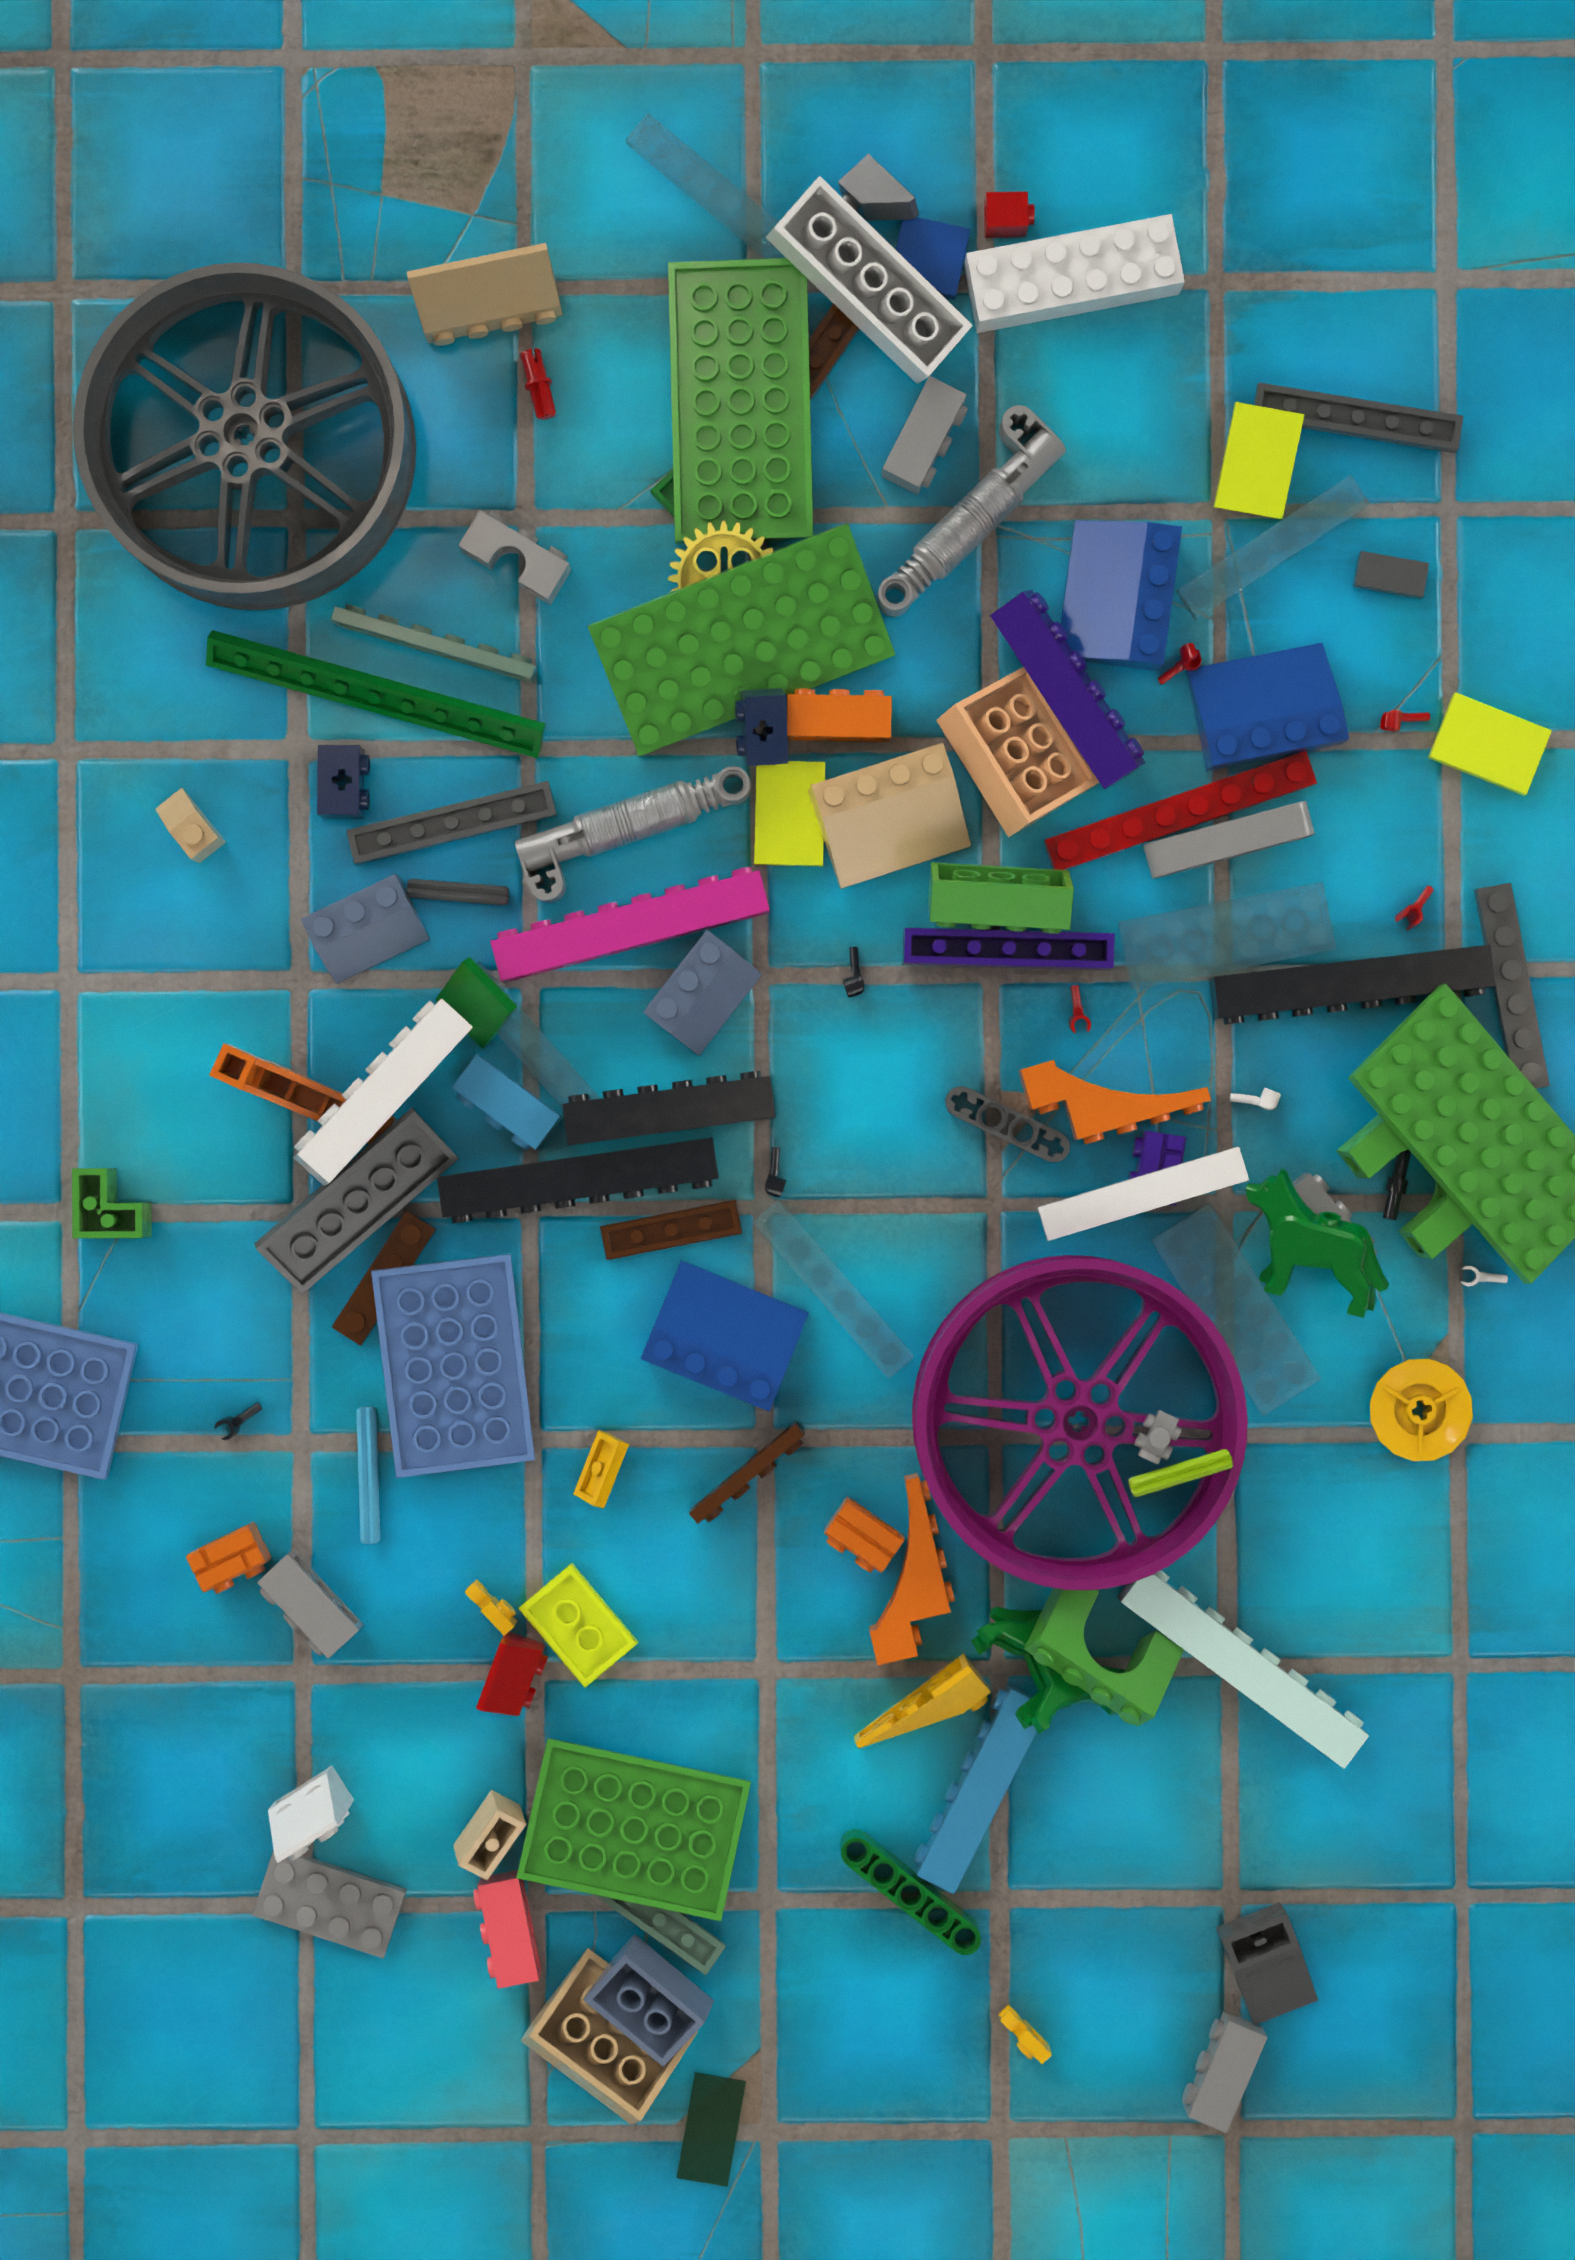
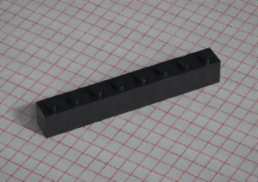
(1350, 982)
(578, 1178)

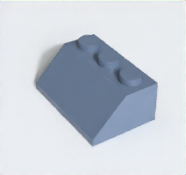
(365, 928)
(702, 992)
(649, 2000)

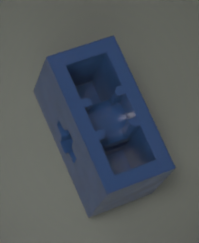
(772, 744)
(332, 765)

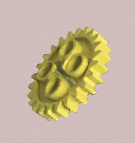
(713, 541)

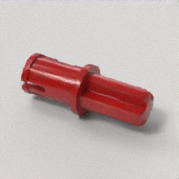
(538, 384)

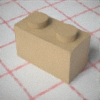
(489, 1835)

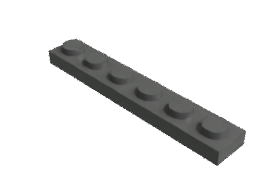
(1365, 418)
(451, 823)
(1512, 982)

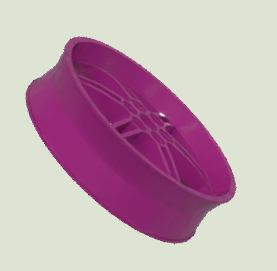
(1125, 1561)

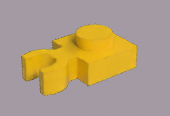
(497, 1612)
(1029, 2040)

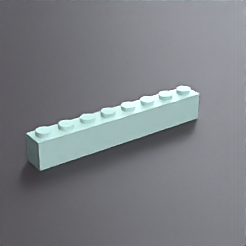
(1246, 1668)

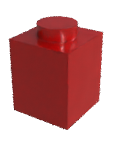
(1007, 214)

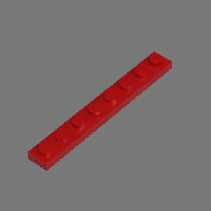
(1180, 811)

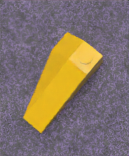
(939, 1698)

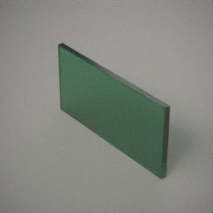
(711, 2129)

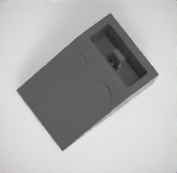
(1267, 1963)

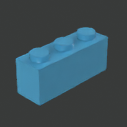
(506, 1103)

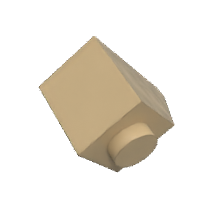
(189, 826)

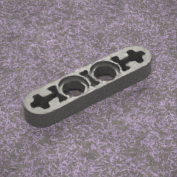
(1009, 1119)

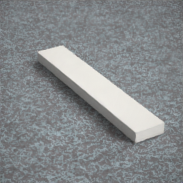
(1143, 1193)

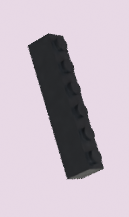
(667, 1110)

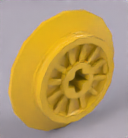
(1442, 1424)

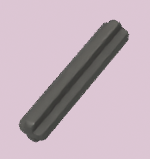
(458, 892)

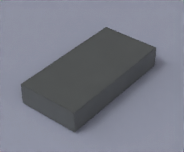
(1391, 575)

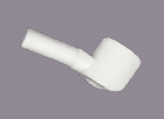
(1267, 1100)
(1484, 1277)

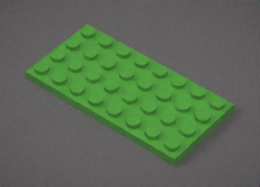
(741, 398)
(760, 625)
(1477, 1130)

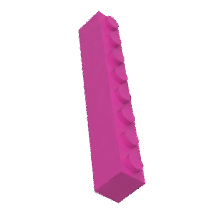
(629, 926)

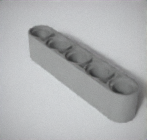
(1229, 839)

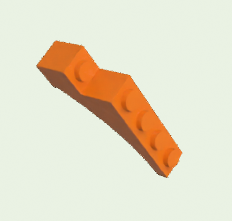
(278, 1084)
(1099, 1109)
(920, 1586)

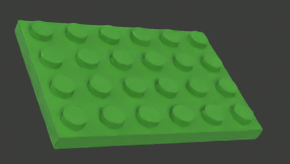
(634, 1829)

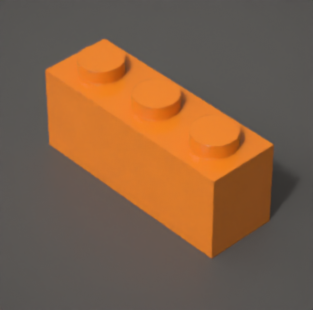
(839, 716)

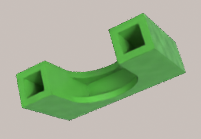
(1434, 1225)
(1060, 1644)

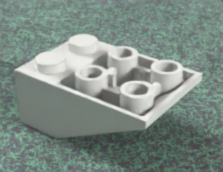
(308, 1814)

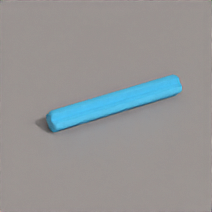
(368, 1475)

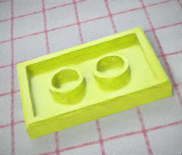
(1258, 460)
(1489, 744)
(785, 817)
(578, 1625)

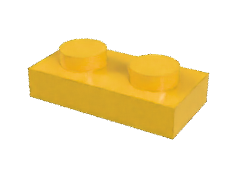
(601, 1469)

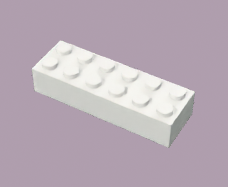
(1074, 273)
(869, 280)
(382, 1092)

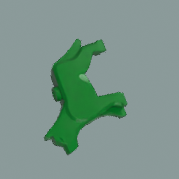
(1315, 1242)
(1011, 1634)

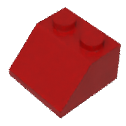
(511, 1675)

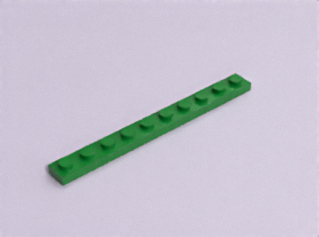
(374, 694)

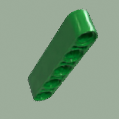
(918, 1906)

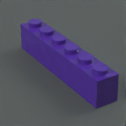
(1068, 688)
(1008, 949)

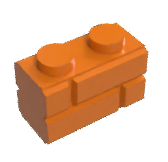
(863, 1535)
(228, 1558)

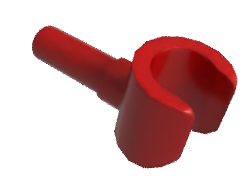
(1189, 661)
(1392, 720)
(1413, 912)
(1077, 1009)

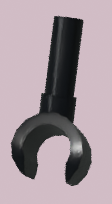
(855, 984)
(774, 1185)
(235, 1422)

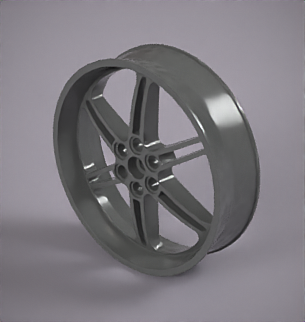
(133, 338)

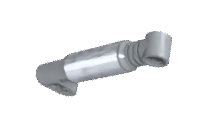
(984, 510)
(623, 821)

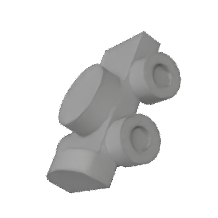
(1156, 1442)

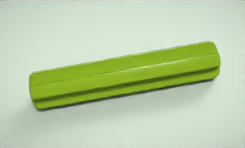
(1180, 1473)

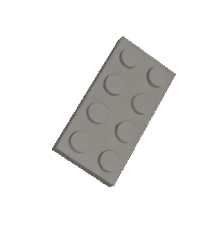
(330, 1903)

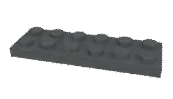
(356, 1201)

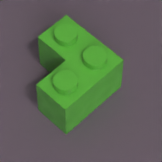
(98, 1212)

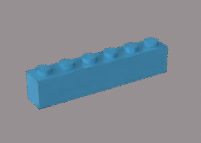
(977, 1793)

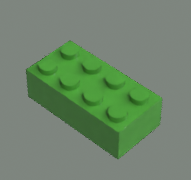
(1000, 897)

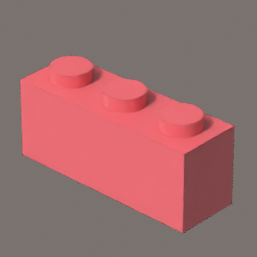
(508, 1930)

